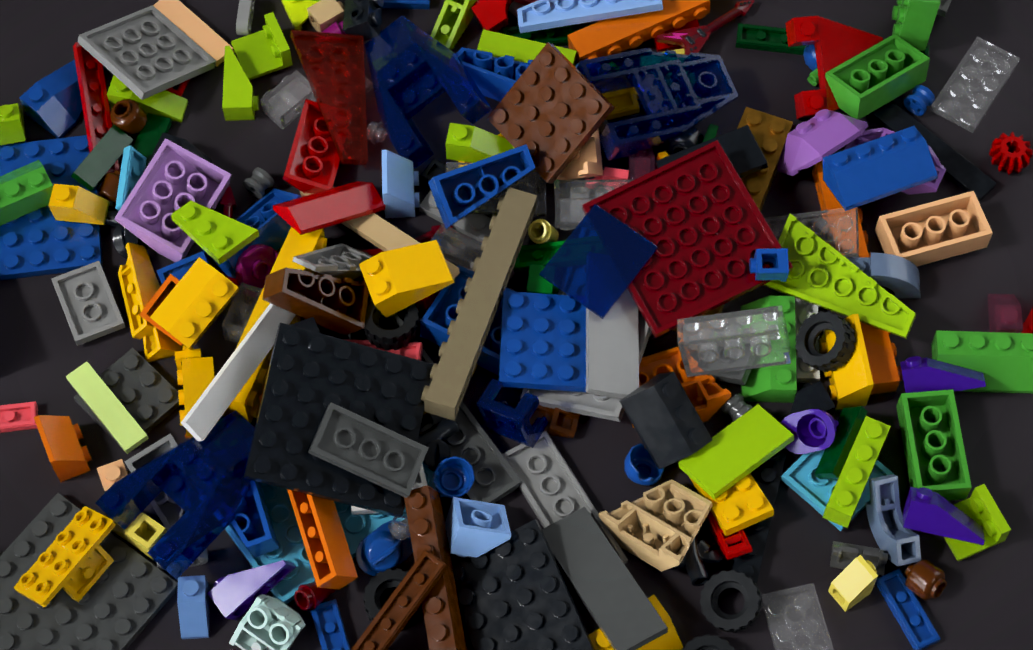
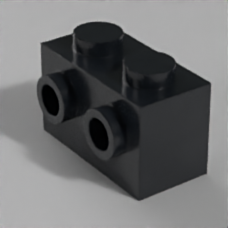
(363, 18)

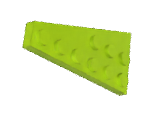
(835, 283)

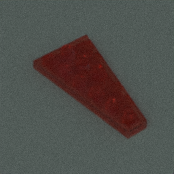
(338, 82)

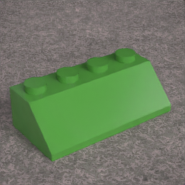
(877, 76)
(24, 191)
(1000, 356)
(779, 381)

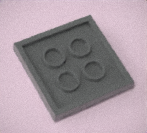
(140, 391)

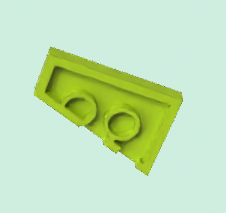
(213, 231)

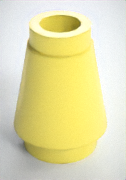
(542, 232)

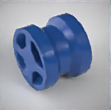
(919, 100)

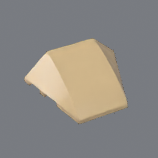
(659, 523)

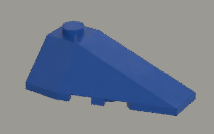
(55, 100)

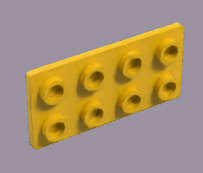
(71, 561)

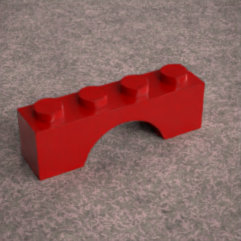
(492, 13)

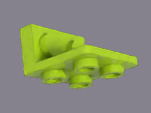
(263, 50)
(985, 512)

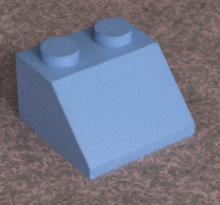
(398, 186)
(475, 527)

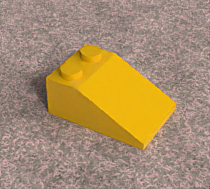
(405, 276)

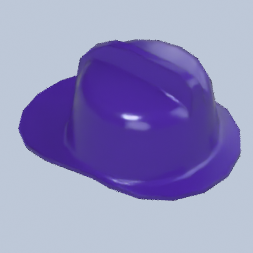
(812, 430)

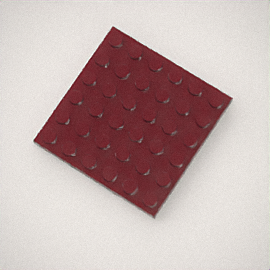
(702, 231)

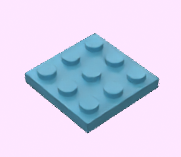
(818, 491)

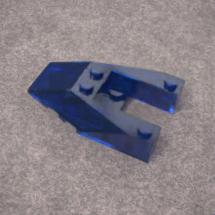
(410, 73)
(671, 87)
(199, 478)

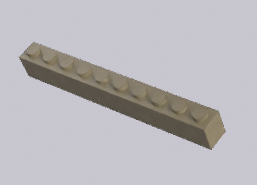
(480, 304)

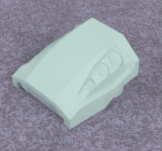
(268, 626)

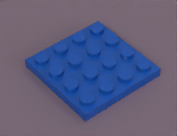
(542, 342)

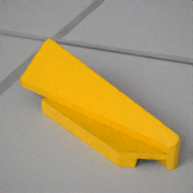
(138, 287)

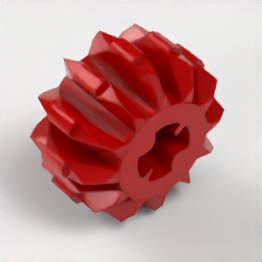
(1010, 153)

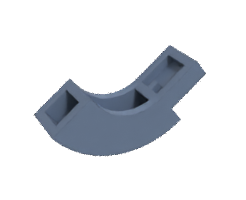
(891, 272)
(887, 522)

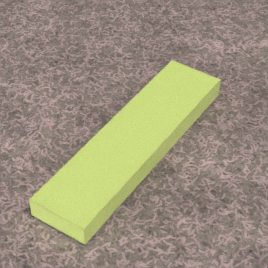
(107, 407)

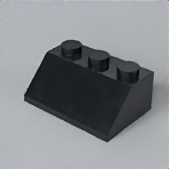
(665, 419)

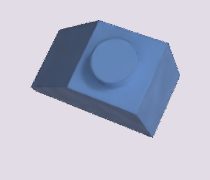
(193, 606)

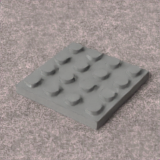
(146, 52)

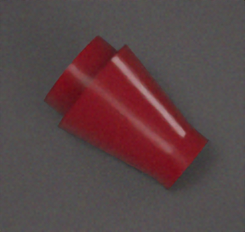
(310, 596)

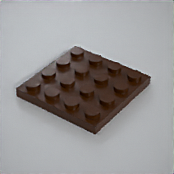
(551, 112)

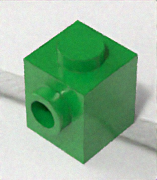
(538, 284)

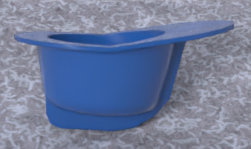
(382, 551)

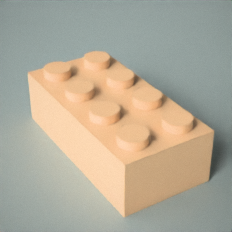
(935, 229)

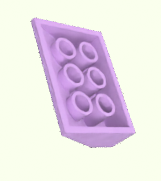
(164, 187)

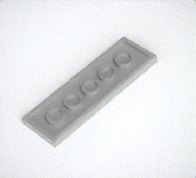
(613, 350)
(551, 485)

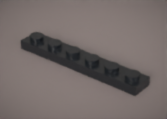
(768, 478)

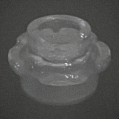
(376, 132)
(399, 528)

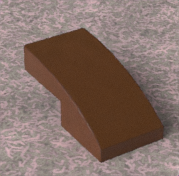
(560, 422)

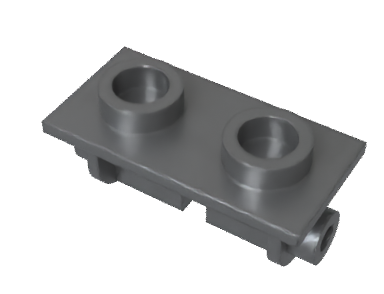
(845, 553)

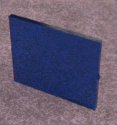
(598, 261)

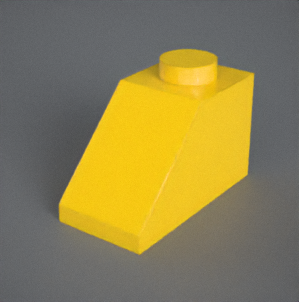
(77, 205)

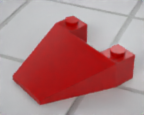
(833, 46)

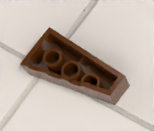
(330, 300)

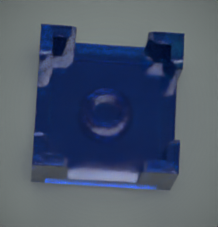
(509, 421)

